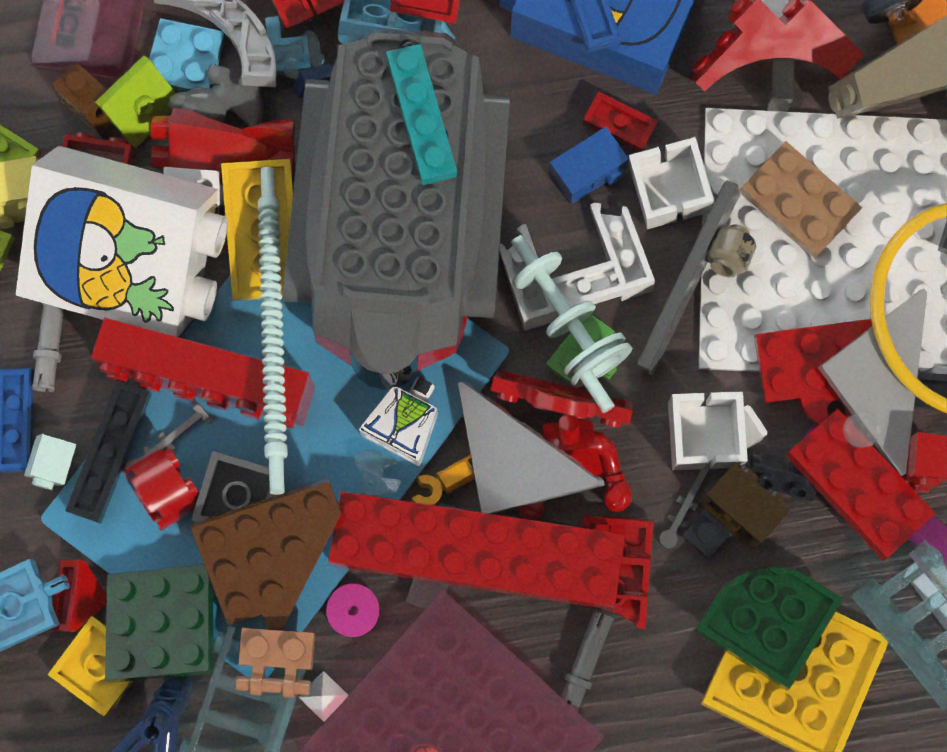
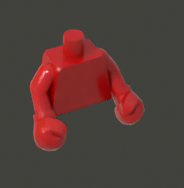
(595, 454)

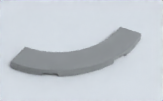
(244, 32)

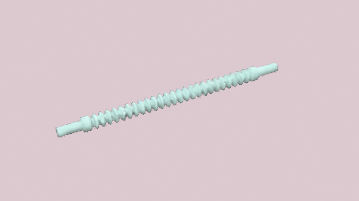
(275, 449)

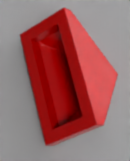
(81, 600)

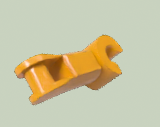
(447, 480)

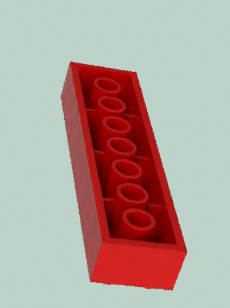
(477, 550)

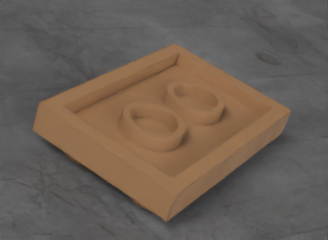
(800, 199)

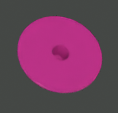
(352, 610)

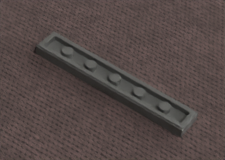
(687, 279)

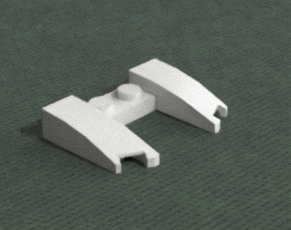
(622, 276)

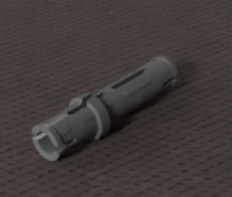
(579, 678)

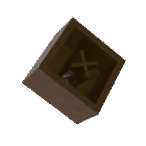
(745, 506)

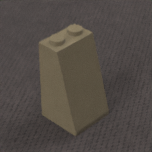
(898, 75)

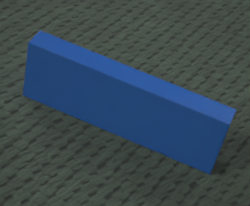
(16, 419)

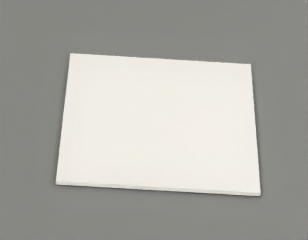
(884, 165)

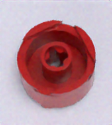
(162, 488)

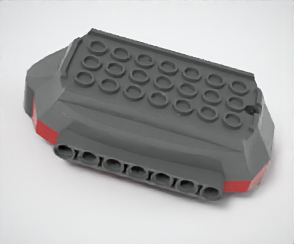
(368, 244)

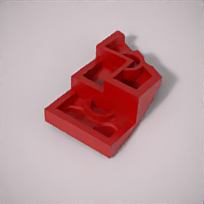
(635, 565)

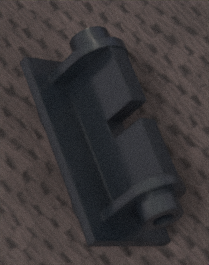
(774, 477)

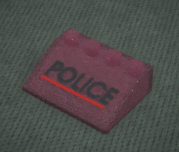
(89, 32)

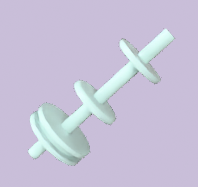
(596, 357)

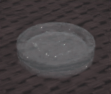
(861, 429)

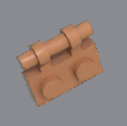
(276, 650)

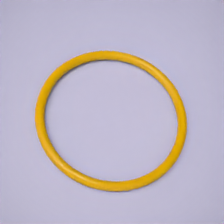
(878, 312)

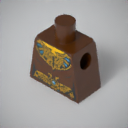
(78, 93)

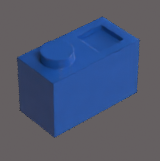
(589, 165)

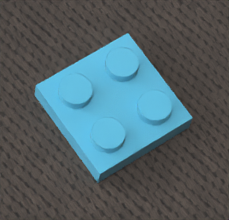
(185, 53)

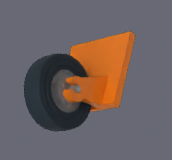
(904, 16)

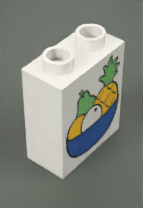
(119, 242)

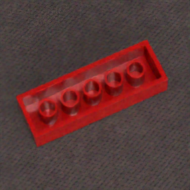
(196, 371)

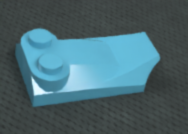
(365, 16)

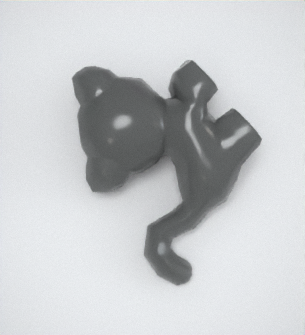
(223, 97)

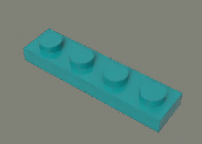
(421, 114)

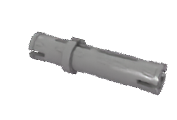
(47, 353)

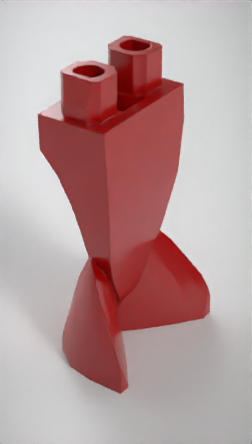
(207, 143)

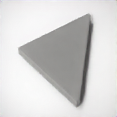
(869, 385)
(513, 460)

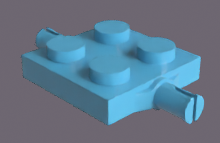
(26, 603)

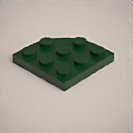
(770, 620)

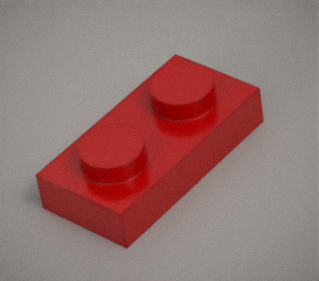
(622, 121)

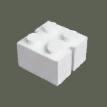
(671, 186)
(707, 432)

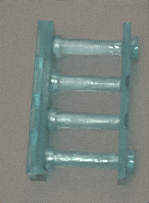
(899, 626)
(268, 734)

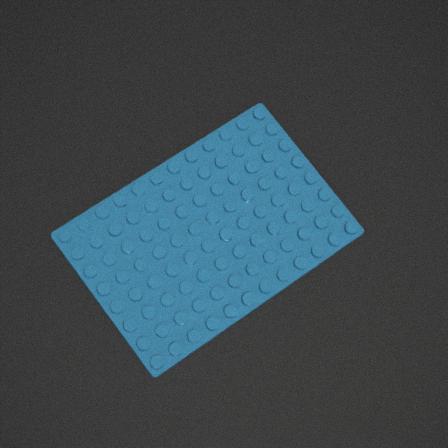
(316, 451)

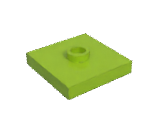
(136, 99)

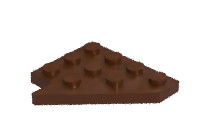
(267, 551)

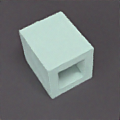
(49, 461)

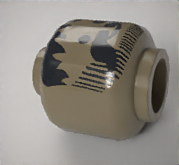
(731, 250)

